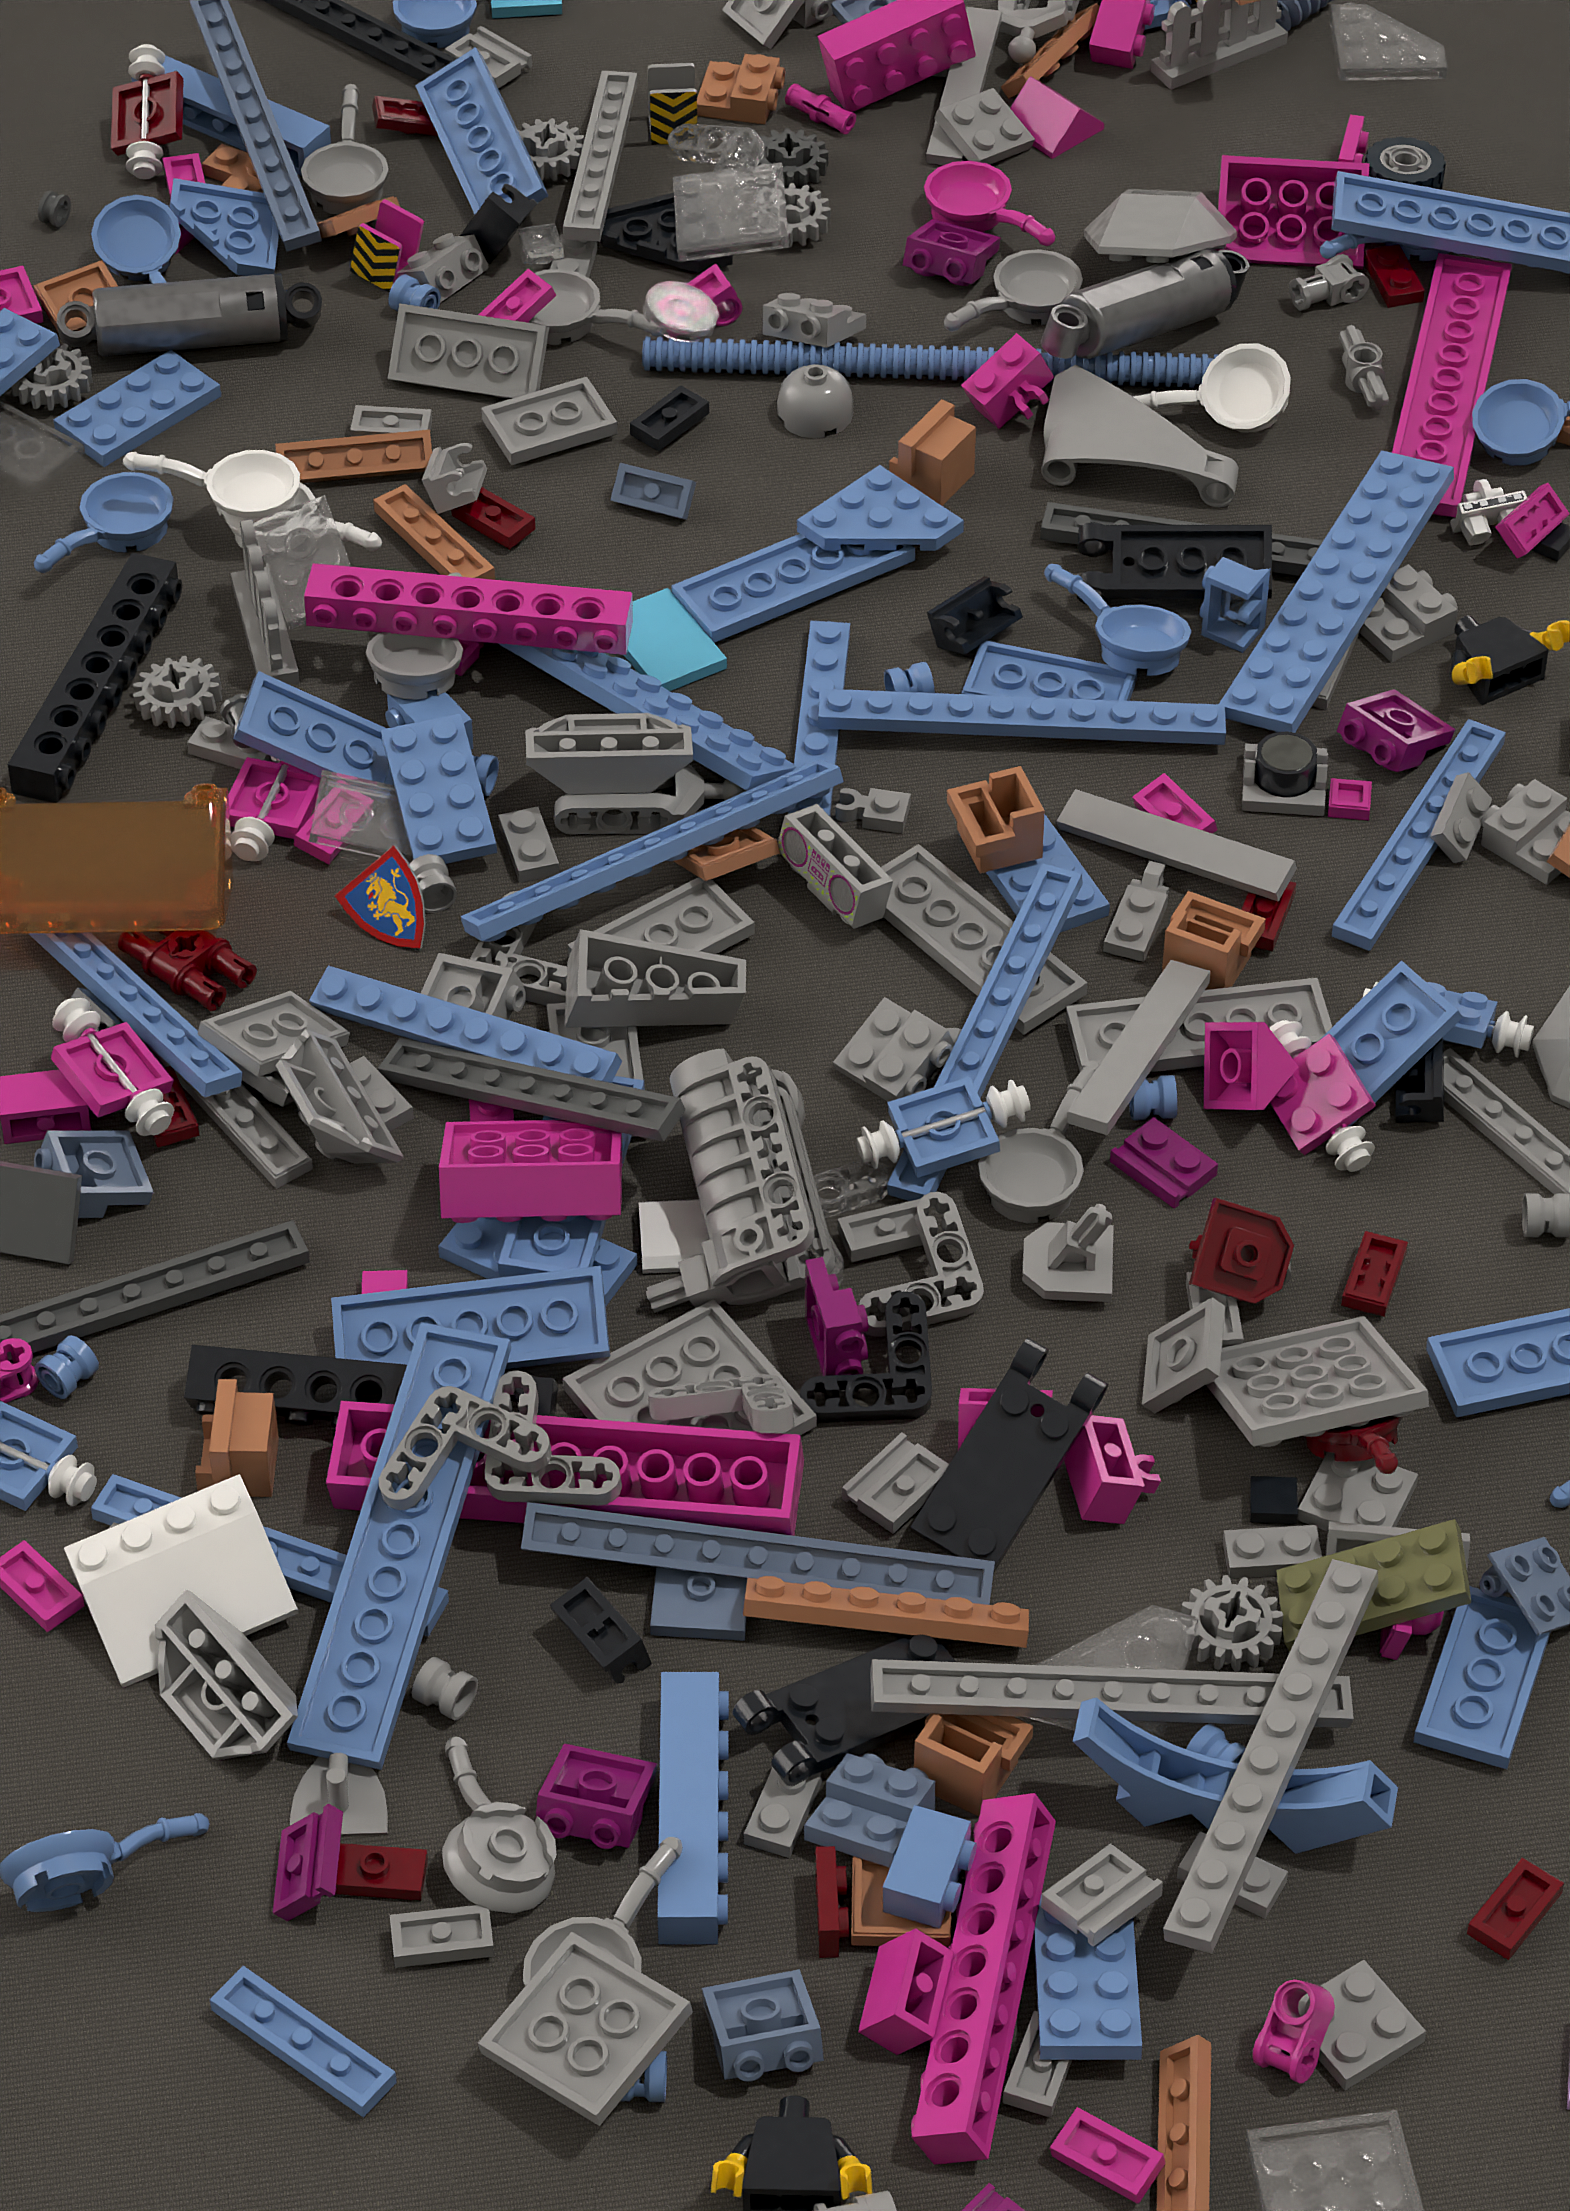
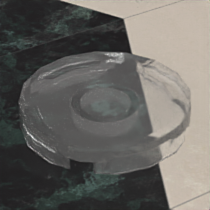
(680, 311)

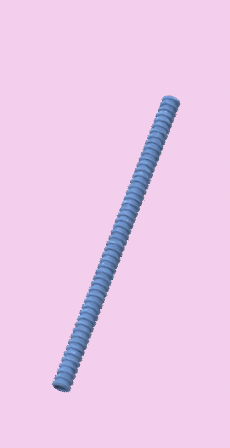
(906, 361)

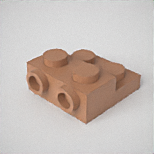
(742, 90)

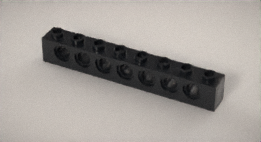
(94, 678)
(307, 1376)

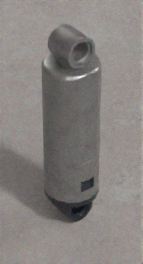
(1144, 303)
(189, 314)

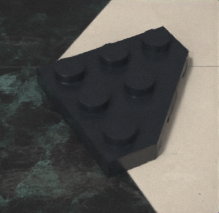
(649, 232)

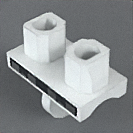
(1483, 509)

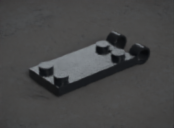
(1169, 557)
(1005, 1462)
(840, 1708)

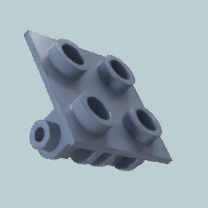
(1535, 1581)

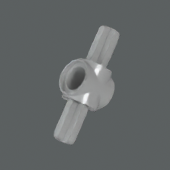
(1363, 367)

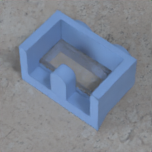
(1234, 603)

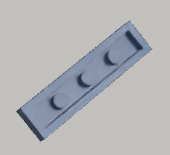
(303, 2041)

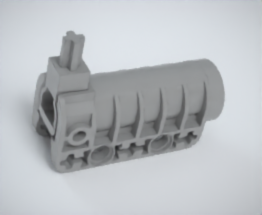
(743, 1186)

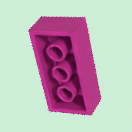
(894, 49)

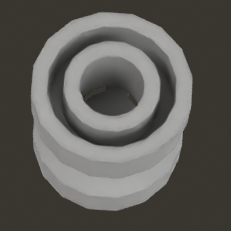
(434, 882)
(1546, 1215)
(444, 1687)

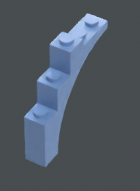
(1171, 1782)

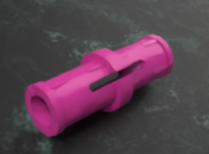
(820, 108)

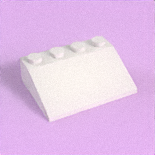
(194, 1544)

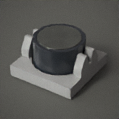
(1284, 775)

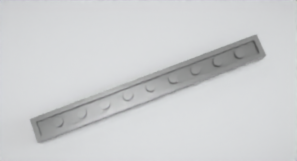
(1059, 1691)
(1270, 1757)

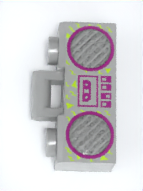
(834, 866)

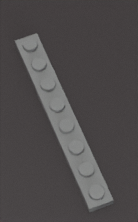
(600, 157)

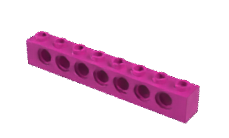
(469, 609)
(984, 1981)

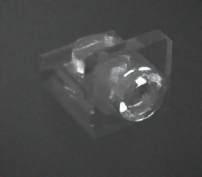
(540, 244)

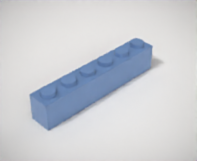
(209, 112)
(690, 1807)

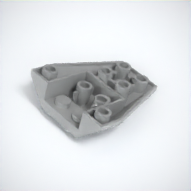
(1158, 226)

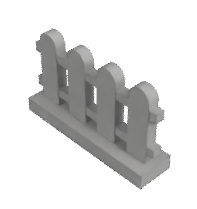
(1215, 47)
(262, 613)

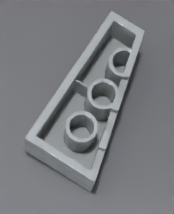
(649, 984)

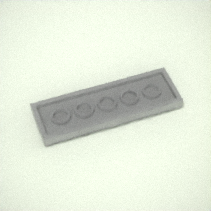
(967, 933)
(1099, 1024)

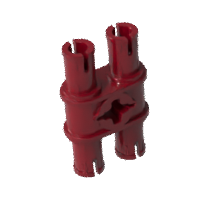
(186, 962)

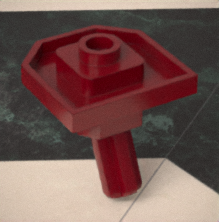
(1241, 1253)

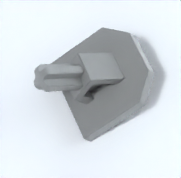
(1072, 1258)

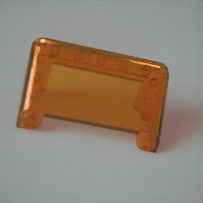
(116, 864)

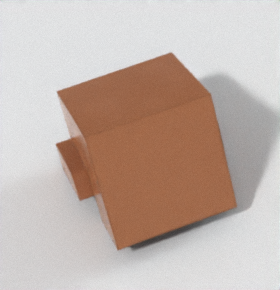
(937, 454)
(999, 819)
(1212, 938)
(240, 1440)
(970, 1755)

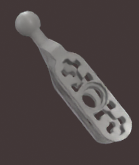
(1032, 23)
(688, 798)

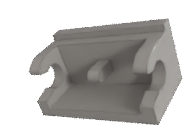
(450, 481)

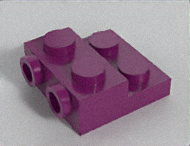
(949, 252)
(1393, 729)
(834, 1322)
(595, 1796)

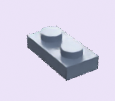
(653, 491)

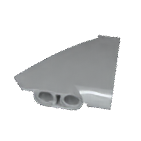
(1104, 425)

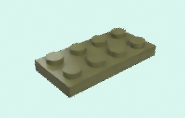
(1416, 1578)

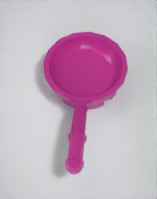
(976, 198)

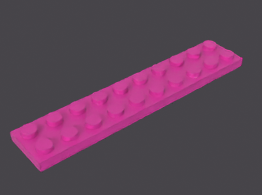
(1452, 366)

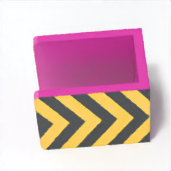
(385, 250)

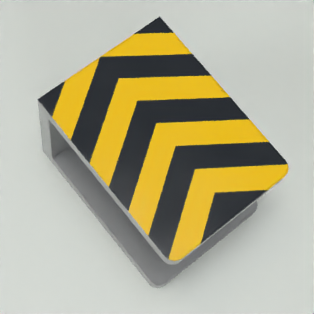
(670, 99)

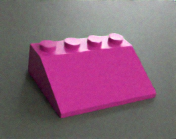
(1283, 208)
(529, 1171)

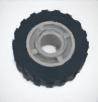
(1406, 162)

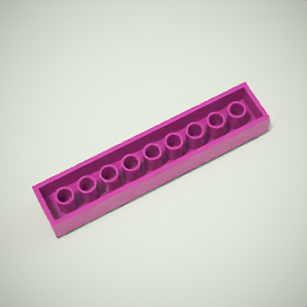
(664, 1470)

